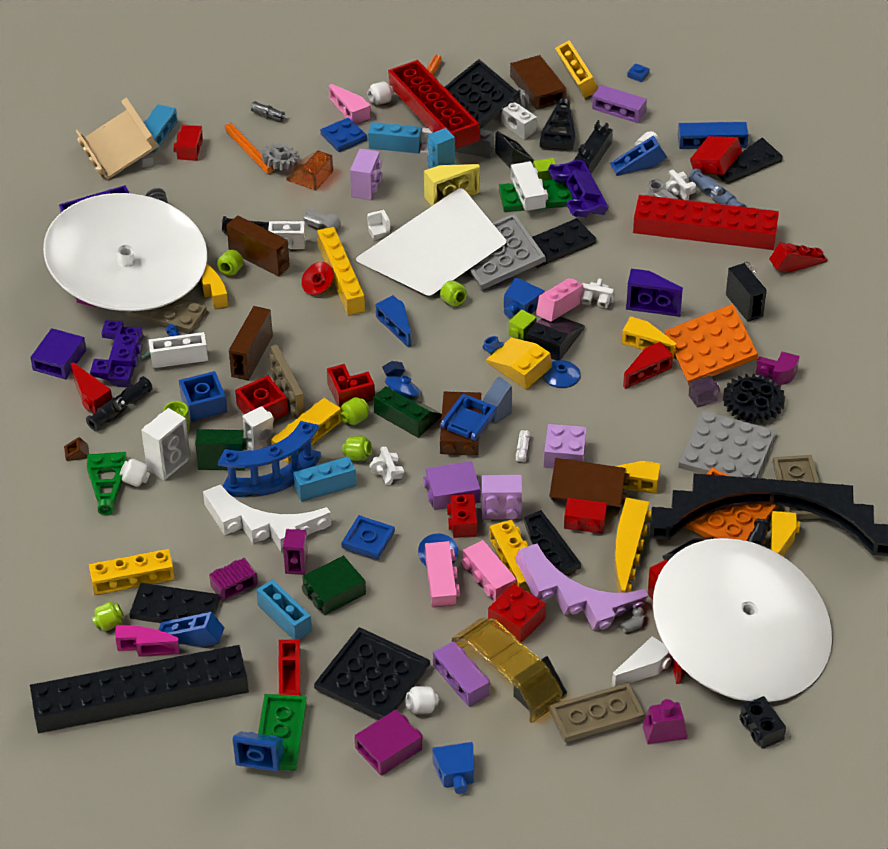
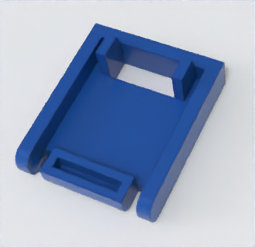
(468, 422)

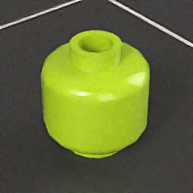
(230, 262)
(453, 293)
(354, 411)
(357, 448)
(108, 616)

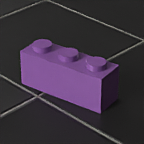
(619, 104)
(461, 673)

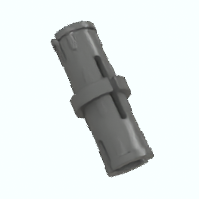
(268, 111)

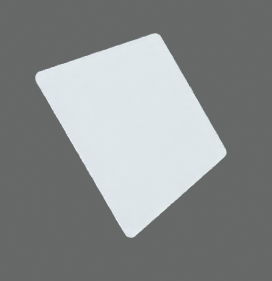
(436, 244)

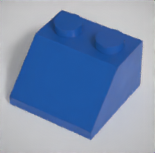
(258, 750)

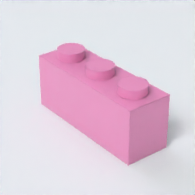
(559, 299)
(487, 569)
(441, 573)

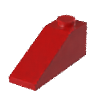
(650, 362)
(91, 391)

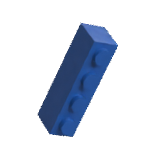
(694, 134)

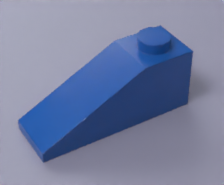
(640, 157)
(393, 316)
(195, 630)

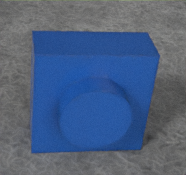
(638, 72)

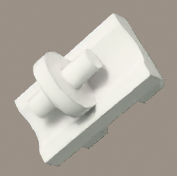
(679, 186)
(597, 291)
(386, 466)

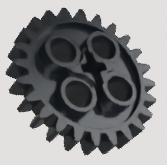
(754, 398)

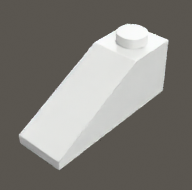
(644, 663)

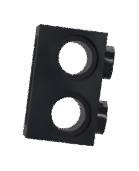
(762, 722)

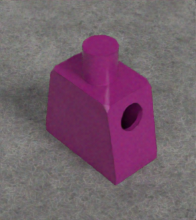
(664, 723)

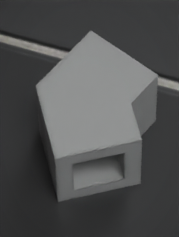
(146, 161)

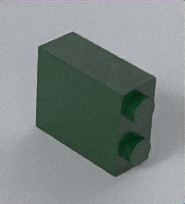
(212, 443)
(333, 585)

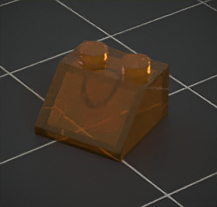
(312, 170)

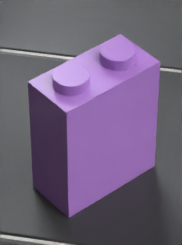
(450, 480)

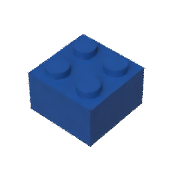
(203, 396)

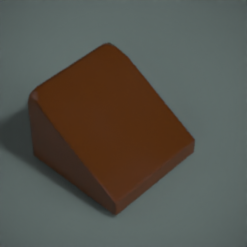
(76, 450)

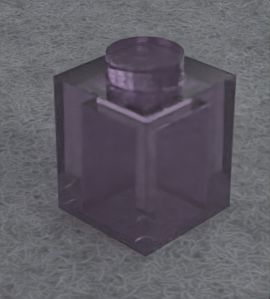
(703, 391)

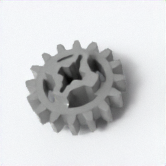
(280, 156)

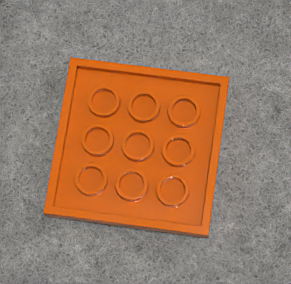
(712, 344)
(731, 521)

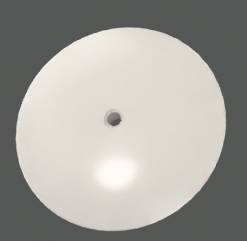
(125, 252)
(742, 620)

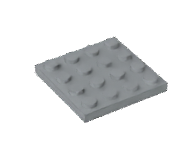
(512, 258)
(727, 446)

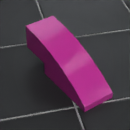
(146, 641)

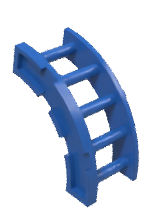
(279, 478)

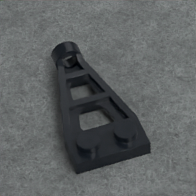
(557, 139)

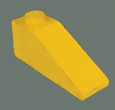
(641, 334)
(643, 476)
(783, 531)

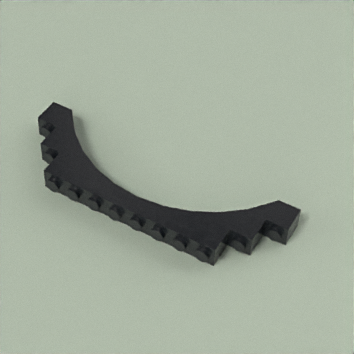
(718, 492)

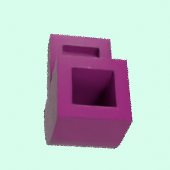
(781, 371)

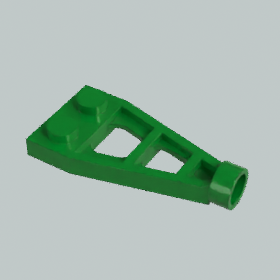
(105, 463)

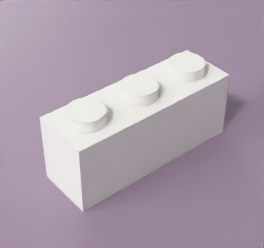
(528, 186)
(178, 350)

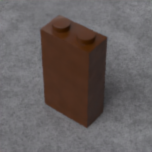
(538, 81)
(258, 245)
(250, 343)
(451, 442)
(589, 482)

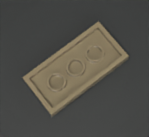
(181, 313)
(286, 381)
(796, 469)
(596, 712)

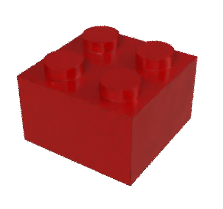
(262, 393)
(518, 612)

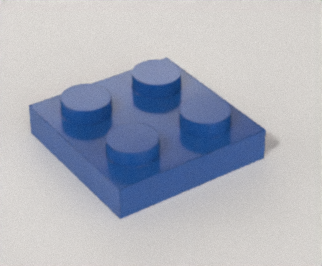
(343, 134)
(368, 537)

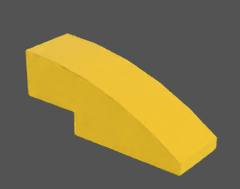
(214, 288)

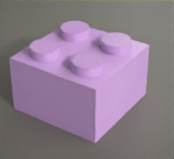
(365, 174)
(564, 443)
(501, 497)

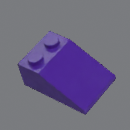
(653, 294)

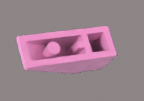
(350, 104)

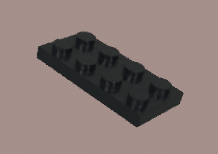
(563, 240)
(166, 603)

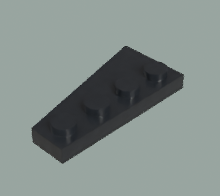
(752, 159)
(551, 543)

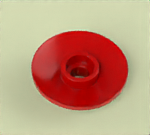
(317, 278)

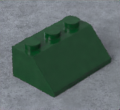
(405, 411)

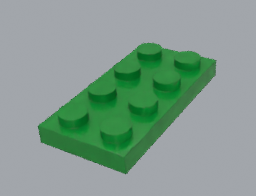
(557, 196)
(284, 718)

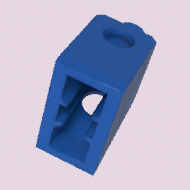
(520, 297)
(455, 765)

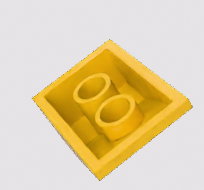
(521, 361)

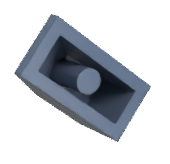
(500, 396)

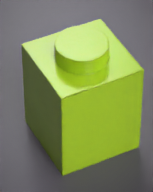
(542, 168)
(521, 324)

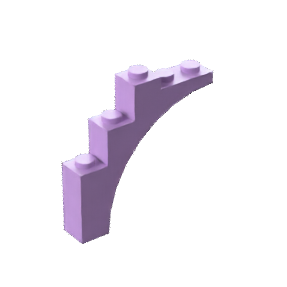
(572, 597)

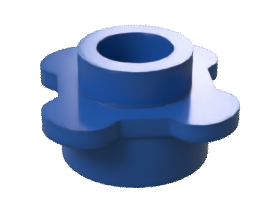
(491, 344)

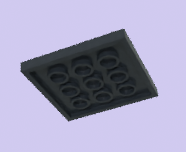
(482, 92)
(372, 674)

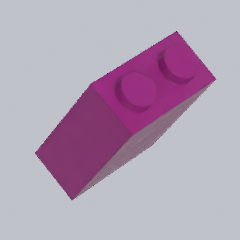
(388, 742)

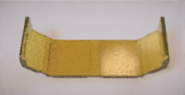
(514, 662)

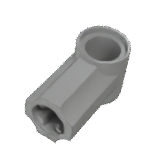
(657, 189)
(320, 220)

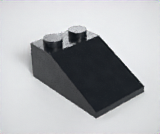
(555, 335)

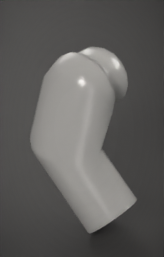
(636, 622)

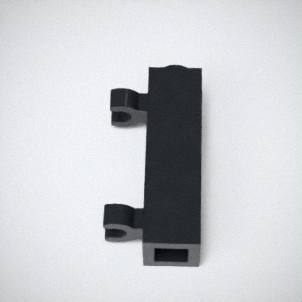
(595, 146)

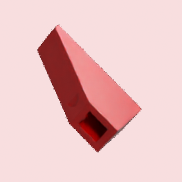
(793, 257)

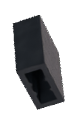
(746, 292)

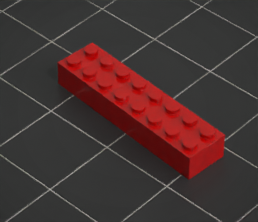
(433, 103)
(705, 222)

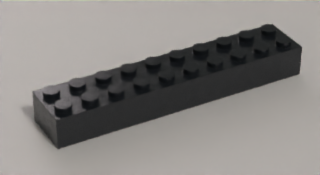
(138, 688)

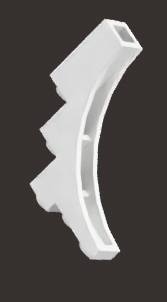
(257, 524)

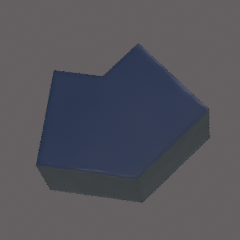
(394, 368)

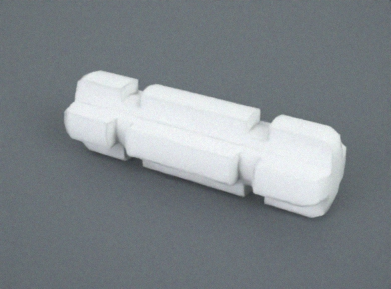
(522, 446)

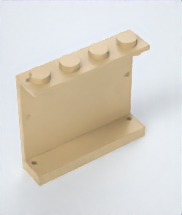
(118, 142)

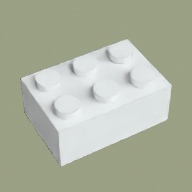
(166, 444)

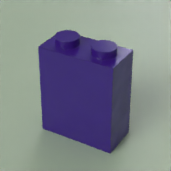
(57, 353)

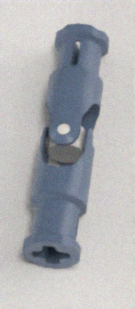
(712, 189)

